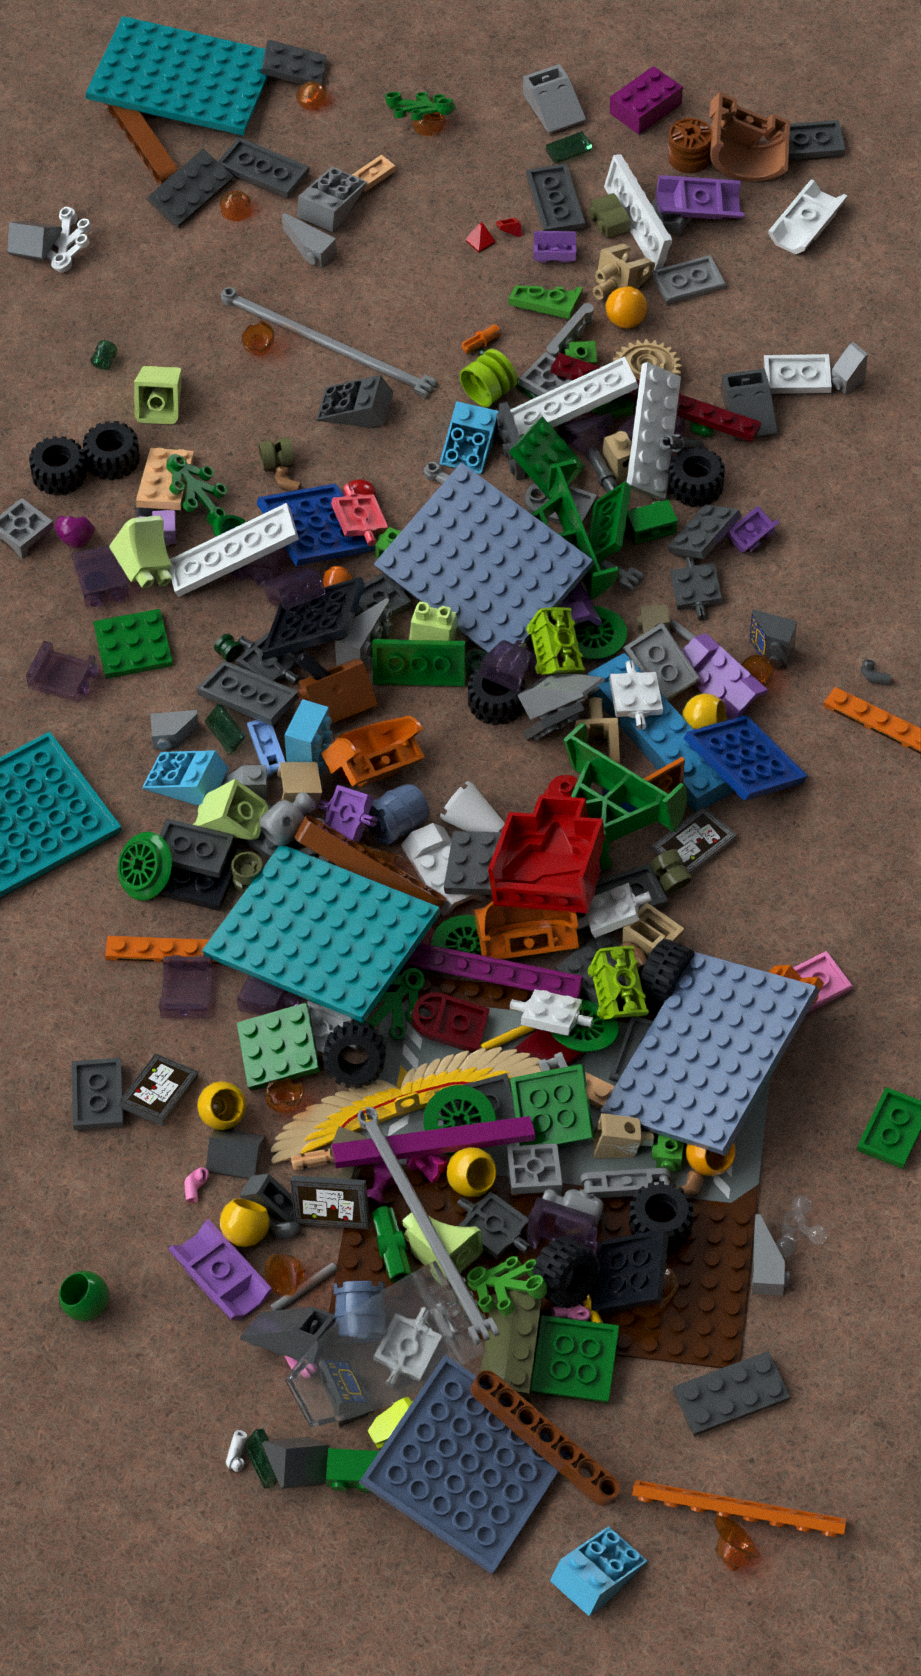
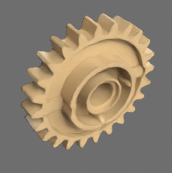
(651, 353)

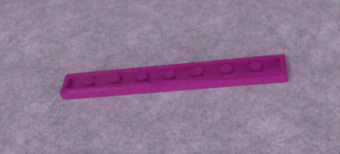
(495, 970)
(436, 1141)

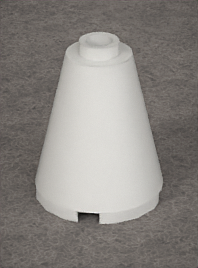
(471, 811)

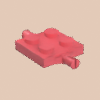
(359, 515)

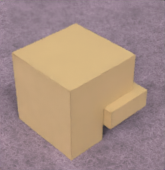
(299, 778)
(651, 929)

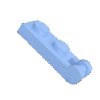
(266, 745)

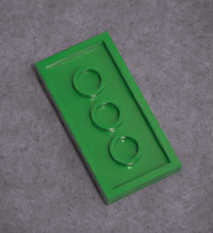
(609, 522)
(418, 662)

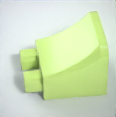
(157, 395)
(143, 551)
(433, 623)
(232, 810)
(462, 1243)

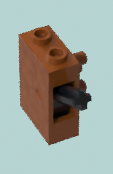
(342, 688)

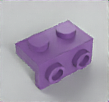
(554, 246)
(750, 529)

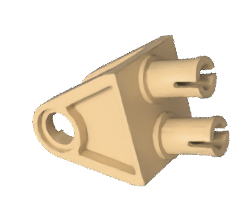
(617, 273)
(602, 727)

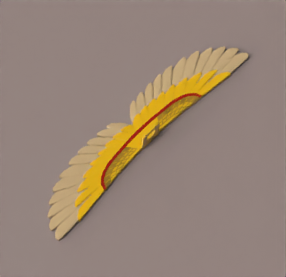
(321, 1121)

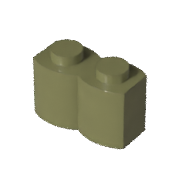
(610, 215)

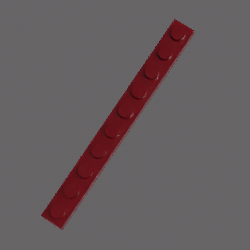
(687, 407)

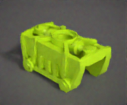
(551, 639)
(608, 986)

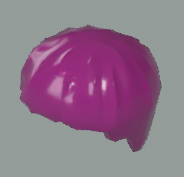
(74, 531)

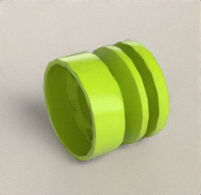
(488, 378)

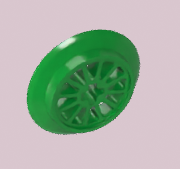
(611, 634)
(151, 850)
(451, 928)
(598, 1036)
(449, 1096)

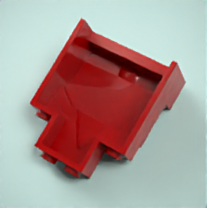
(548, 857)

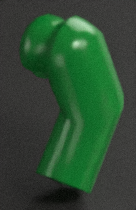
(700, 429)

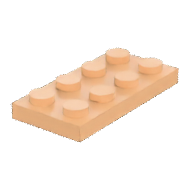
(156, 479)

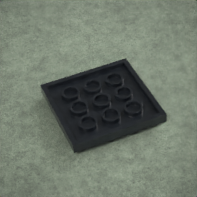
(315, 621)

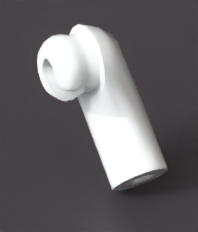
(236, 1447)

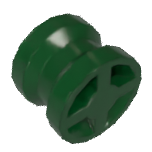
(228, 647)

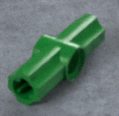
(391, 1243)

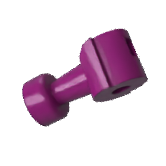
(382, 1180)

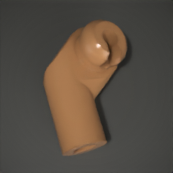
(284, 481)
(639, 955)
(693, 1183)

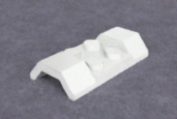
(805, 218)
(429, 854)

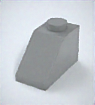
(850, 369)
(172, 728)
(252, 777)

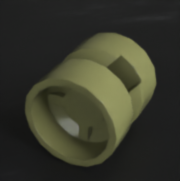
(276, 453)
(245, 869)
(670, 869)

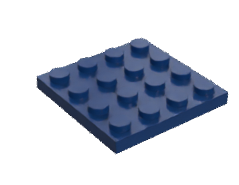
(316, 525)
(745, 757)

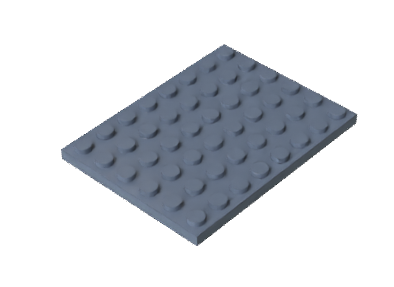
(483, 560)
(711, 1052)

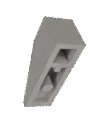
(312, 243)
(768, 1264)

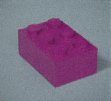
(646, 100)

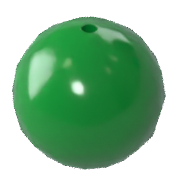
(84, 1296)

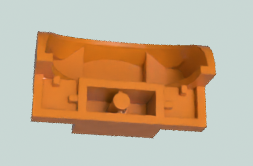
(375, 750)
(524, 931)

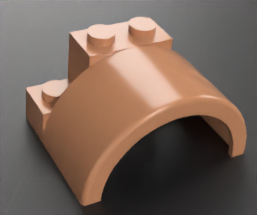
(736, 139)

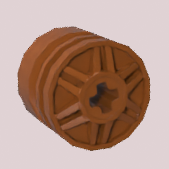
(689, 145)

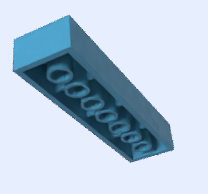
(663, 741)

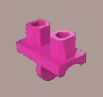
(430, 1165)

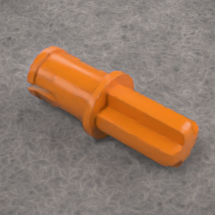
(481, 339)

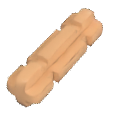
(311, 1159)

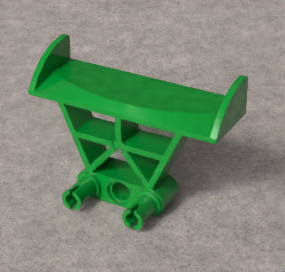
(595, 580)
(622, 786)

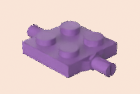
(348, 812)

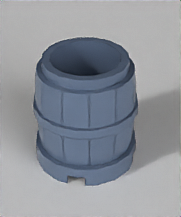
(398, 813)
(352, 1295)

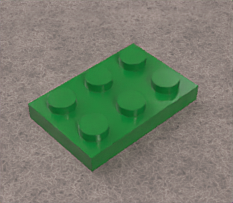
(892, 1128)

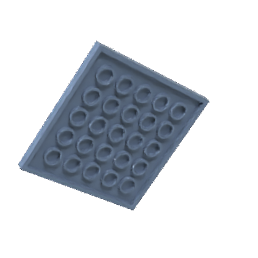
(460, 1468)

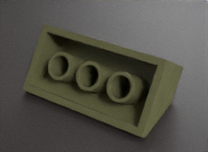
(514, 1350)

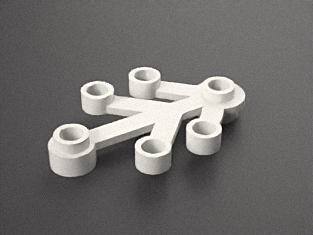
(63, 260)

